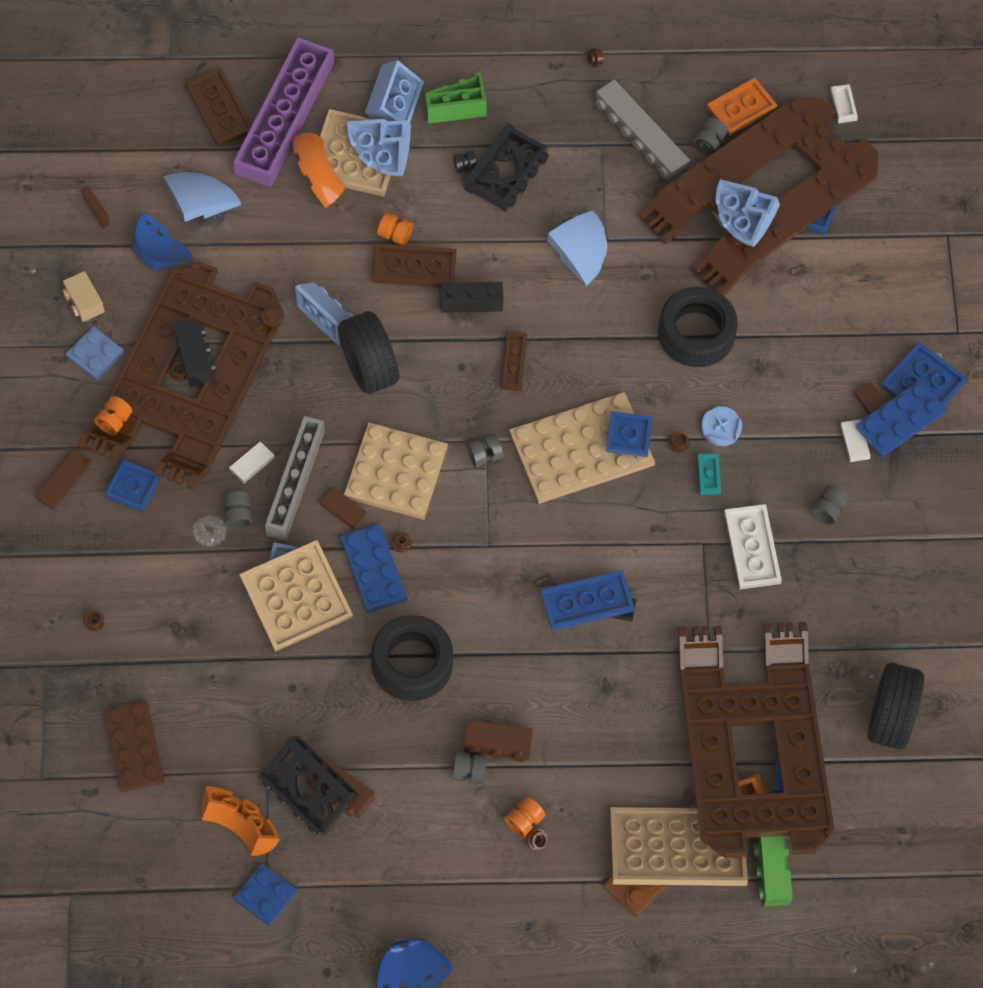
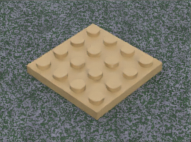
(345, 159)
(396, 471)
(296, 595)

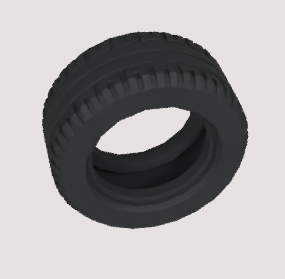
(701, 301)
(368, 352)
(416, 629)
(896, 706)

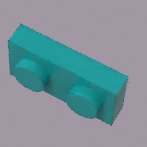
(709, 474)

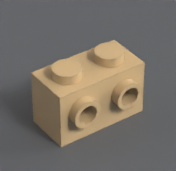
(82, 296)

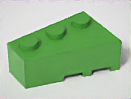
(457, 101)
(773, 871)

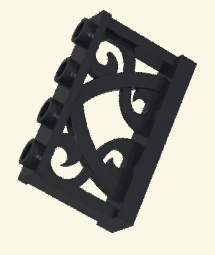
(494, 153)
(337, 785)

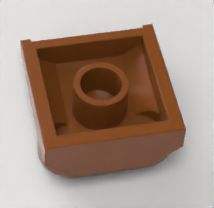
(633, 897)

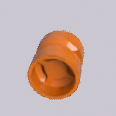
(394, 228)
(113, 415)
(527, 813)

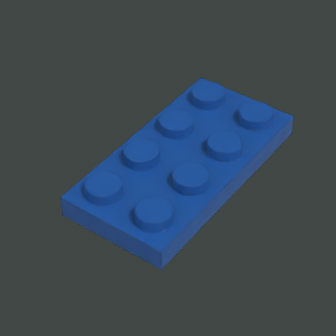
(901, 418)
(373, 568)
(587, 600)

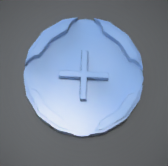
(721, 426)

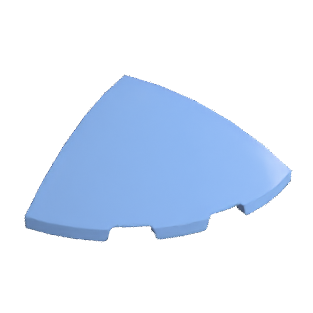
(381, 144)
(199, 195)
(745, 211)
(581, 245)

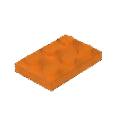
(742, 106)

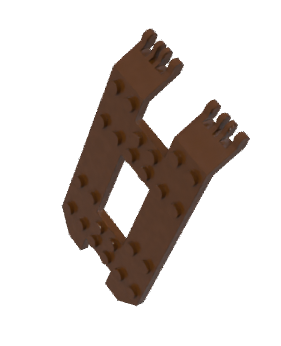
(797, 124)
(200, 422)
(789, 705)

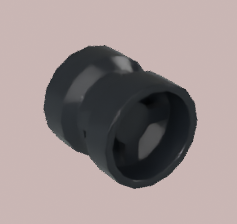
(464, 161)

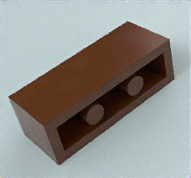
(498, 740)
(365, 797)

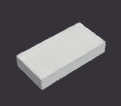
(843, 103)
(855, 443)
(252, 462)

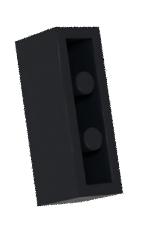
(472, 297)
(194, 352)

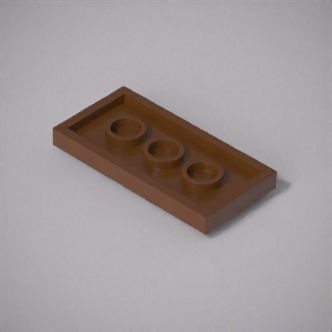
(219, 107)
(414, 265)
(134, 746)

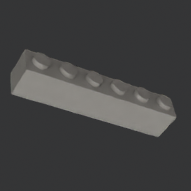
(642, 131)
(295, 478)

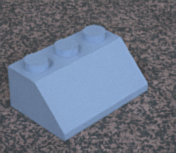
(394, 93)
(321, 309)

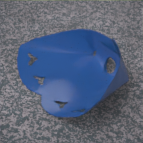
(155, 249)
(412, 965)

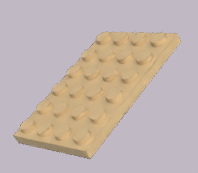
(570, 449)
(666, 849)

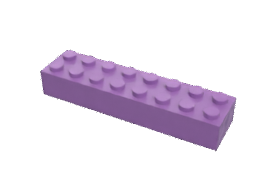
(283, 112)

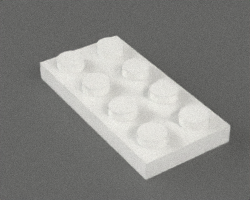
(752, 546)

